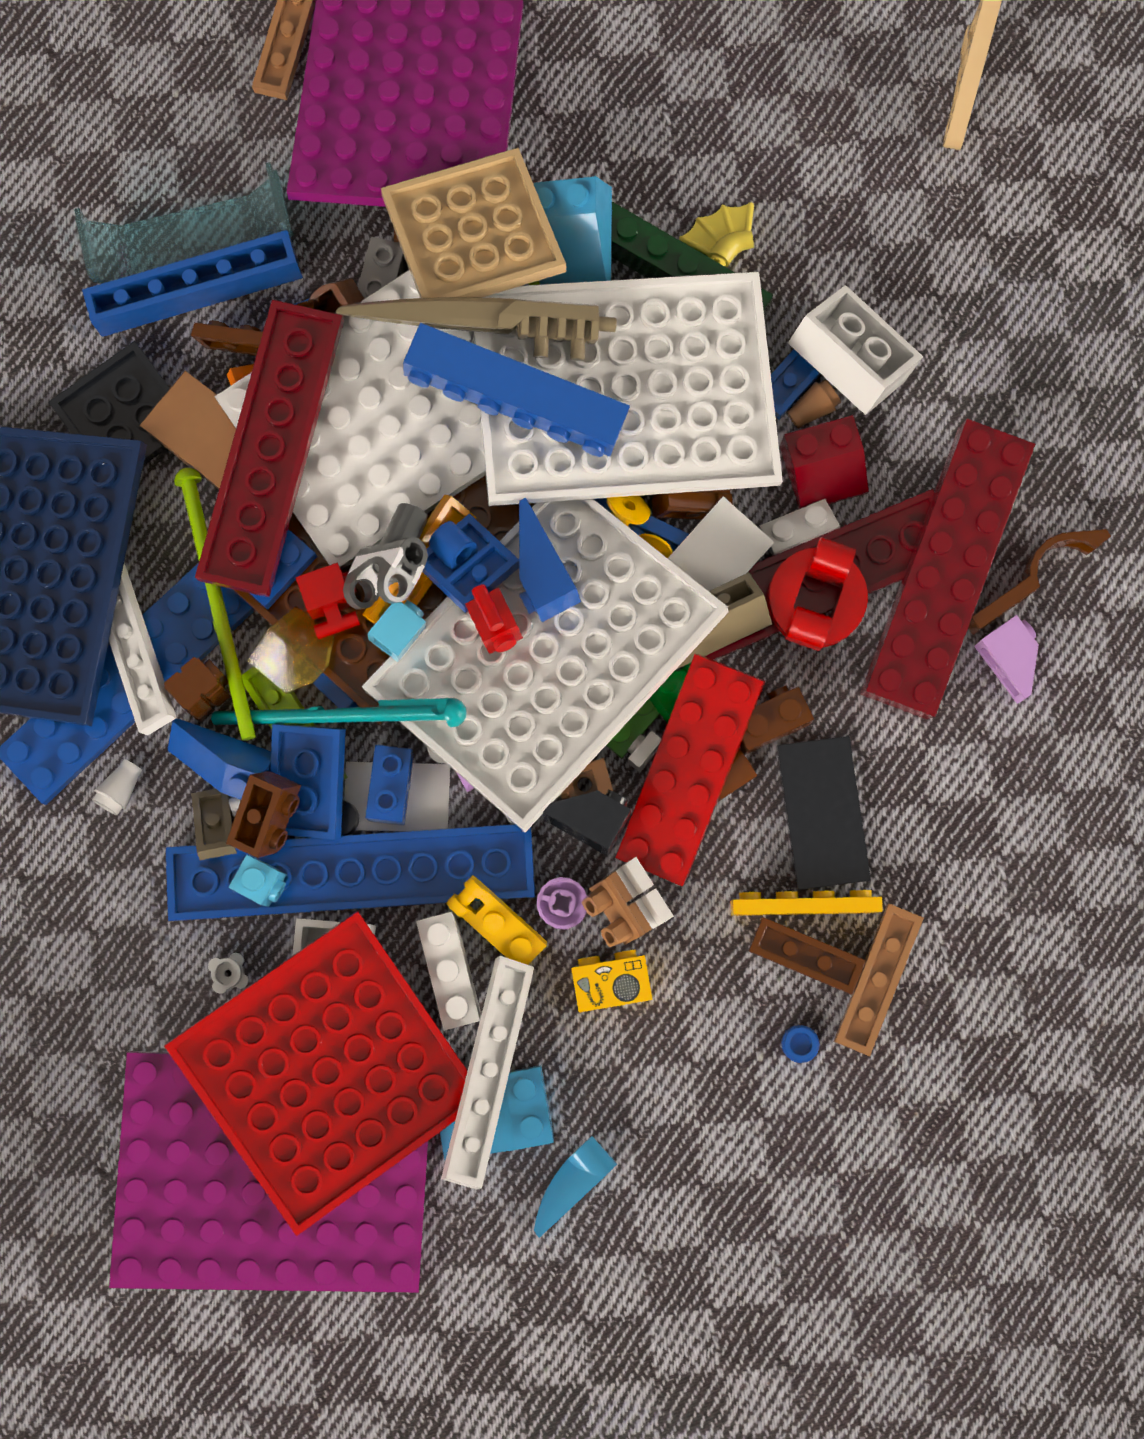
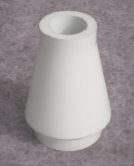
(117, 788)

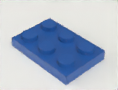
(316, 762)

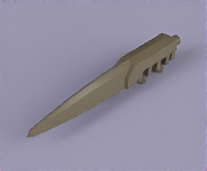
(530, 318)

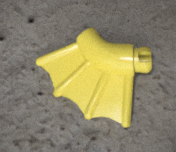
(722, 233)

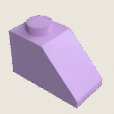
(1012, 656)

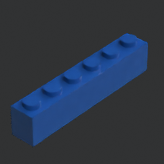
(192, 283)
(514, 390)

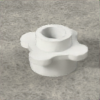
(221, 981)

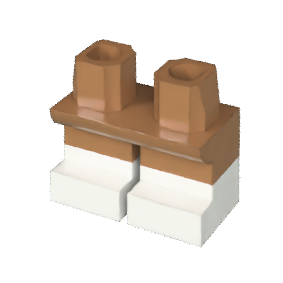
(630, 920)

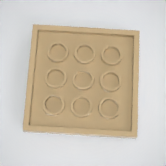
(474, 228)

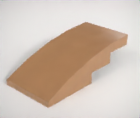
(193, 427)

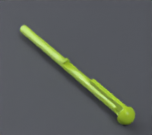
(187, 479)

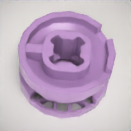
(561, 903)

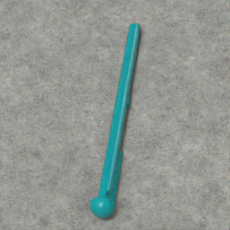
(389, 710)

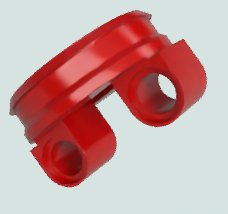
(830, 564)

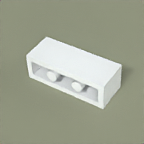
(449, 970)

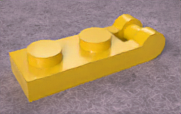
(497, 922)

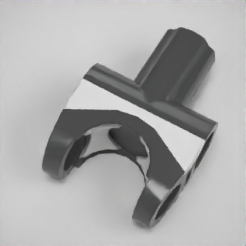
(396, 559)

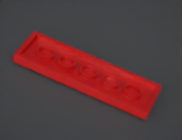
(690, 768)

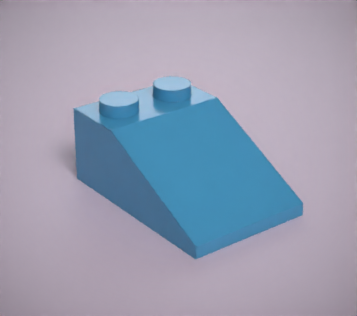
(581, 223)
(523, 1114)

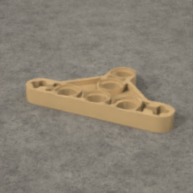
(972, 61)

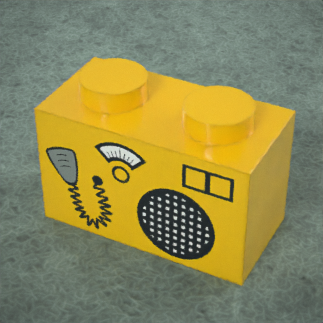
(611, 982)

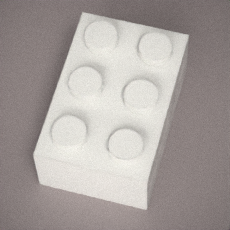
(855, 349)

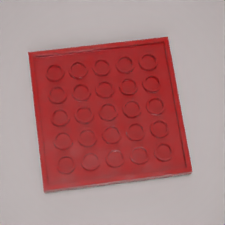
(323, 1072)

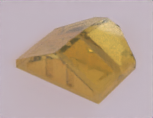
(291, 652)

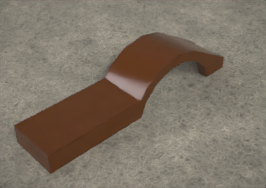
(1081, 540)

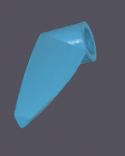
(572, 1182)

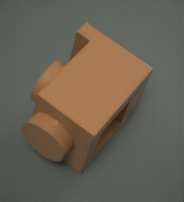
(598, 775)

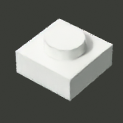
(643, 750)

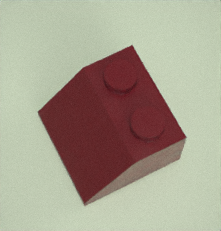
(826, 462)

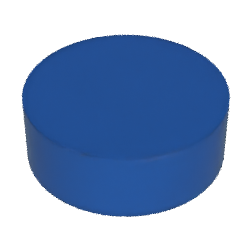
(800, 1043)

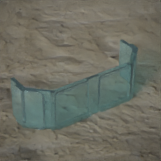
(136, 247)

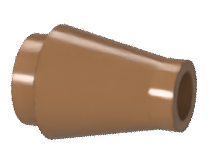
(814, 404)

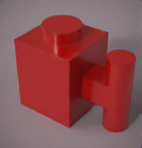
(325, 597)
(493, 619)

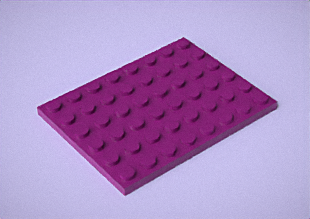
(401, 93)
(203, 1221)

